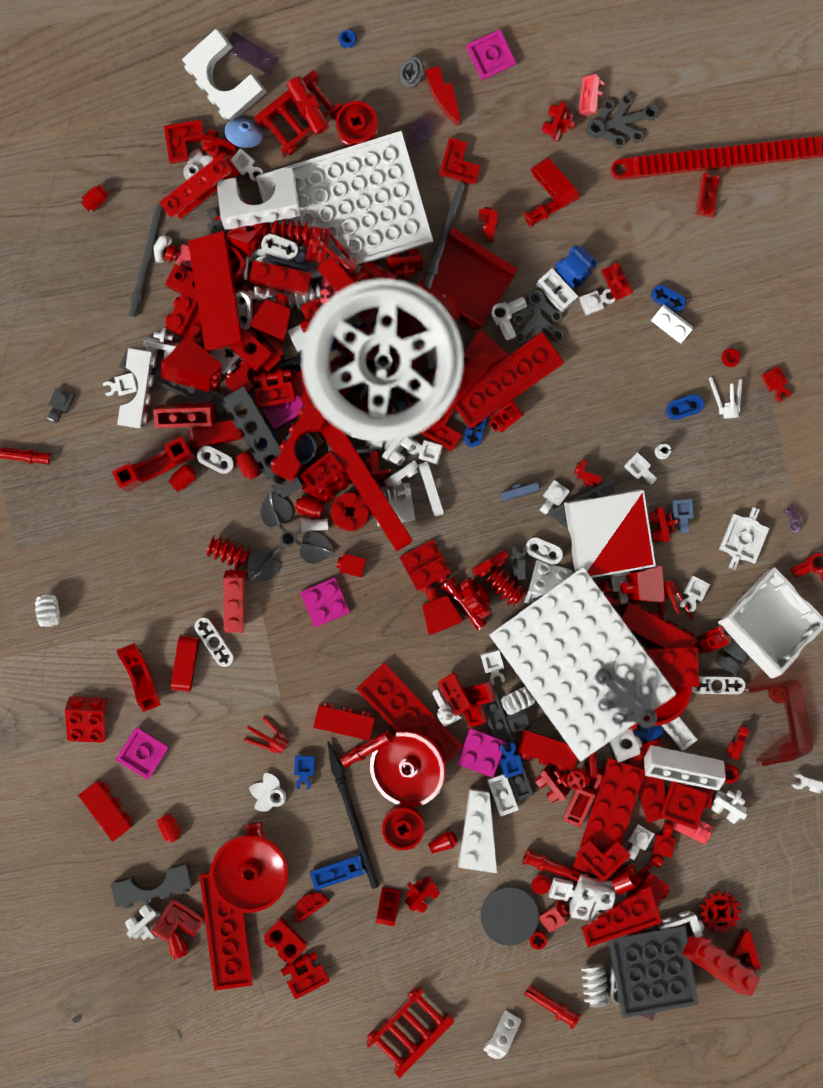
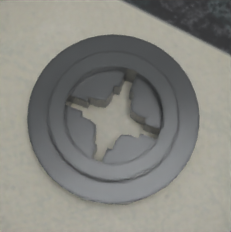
(410, 65)

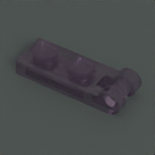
(252, 53)

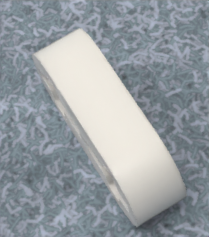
(281, 243)

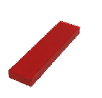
(339, 281)

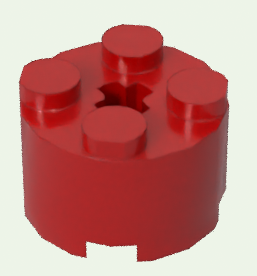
(338, 512)

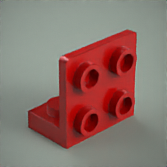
(326, 478)

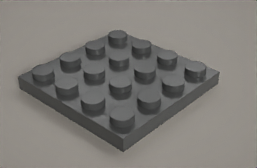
(652, 972)

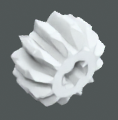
(47, 610)
(517, 700)

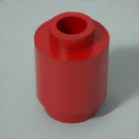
(94, 198)
(248, 465)
(182, 477)
(309, 507)
(169, 828)

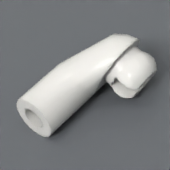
(159, 246)

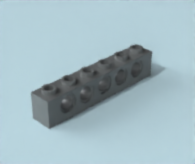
(231, 402)

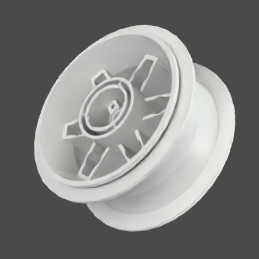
(325, 387)

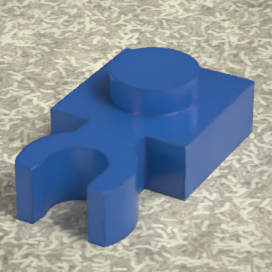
(649, 733)
(511, 763)
(304, 767)

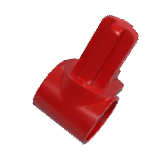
(808, 566)

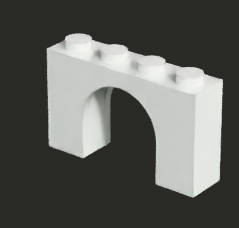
(201, 64)
(280, 206)

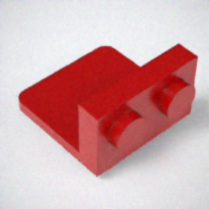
(86, 719)

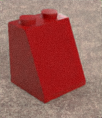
(192, 367)

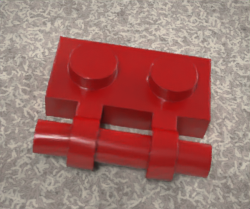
(274, 394)
(307, 981)

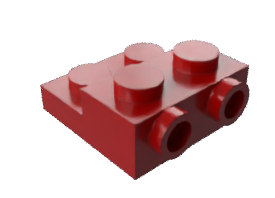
(185, 319)
(425, 566)

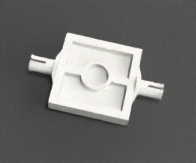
(743, 538)

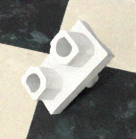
(154, 344)
(394, 448)
(731, 802)
(145, 926)

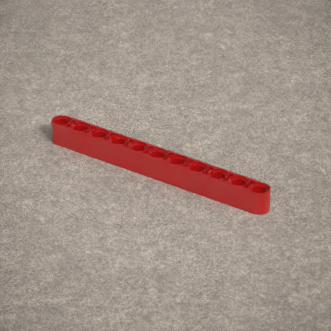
(358, 473)

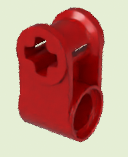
(626, 879)

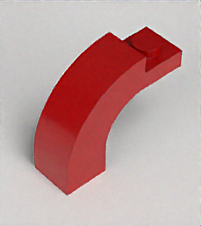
(140, 676)

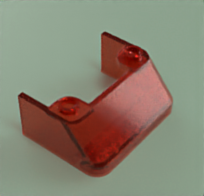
(792, 696)

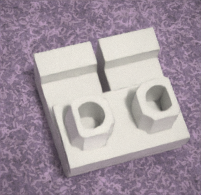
(591, 897)

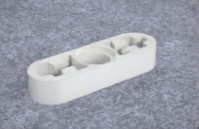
(431, 489)
(210, 627)
(731, 680)

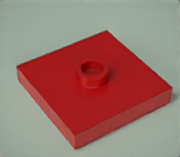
(684, 805)

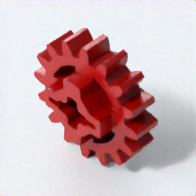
(476, 598)
(725, 905)

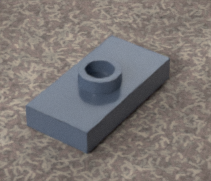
(519, 490)

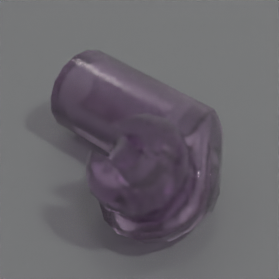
(795, 519)

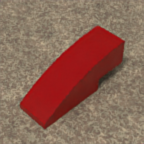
(443, 94)
(582, 800)

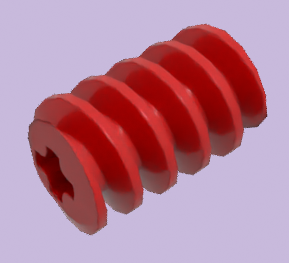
(291, 232)
(227, 552)
(505, 587)

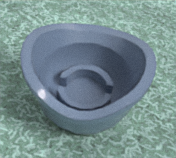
(305, 448)

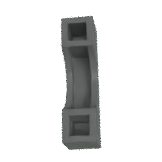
(129, 891)

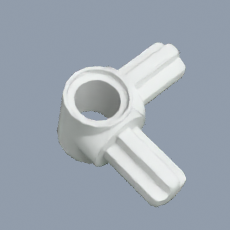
(509, 309)
(445, 712)

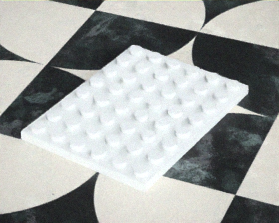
(363, 198)
(561, 647)

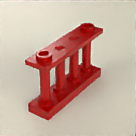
(280, 106)
(199, 187)
(415, 1050)

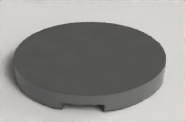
(509, 916)

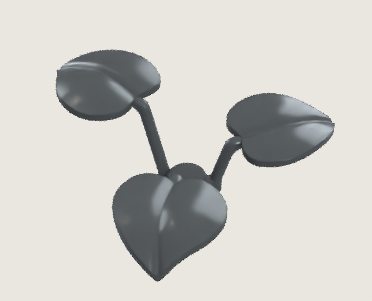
(313, 550)

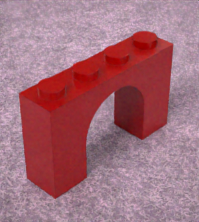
(134, 475)

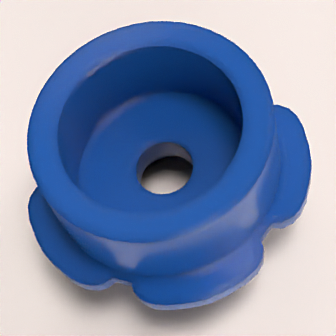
(347, 34)

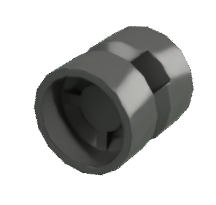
(733, 658)

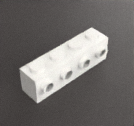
(684, 768)

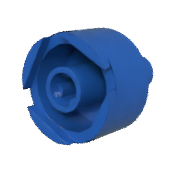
(576, 266)

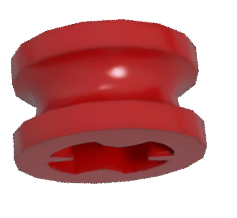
(542, 936)

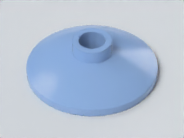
(243, 132)

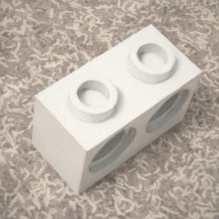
(556, 290)
(626, 737)

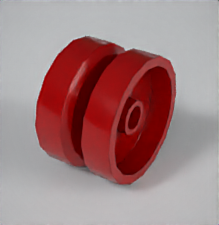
(360, 114)
(407, 838)

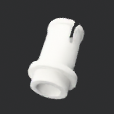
(659, 454)

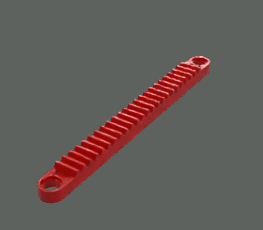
(719, 158)

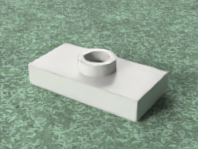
(680, 733)

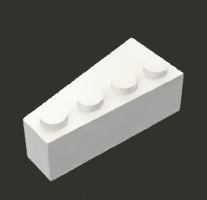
(477, 841)

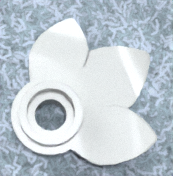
(196, 162)
(265, 791)

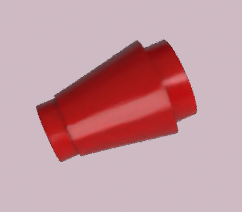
(443, 842)
(177, 946)

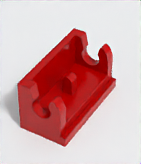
(707, 195)
(455, 694)

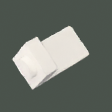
(685, 916)
(503, 1036)

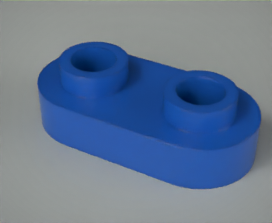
(684, 408)

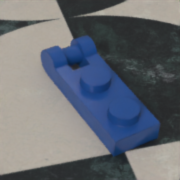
(337, 872)

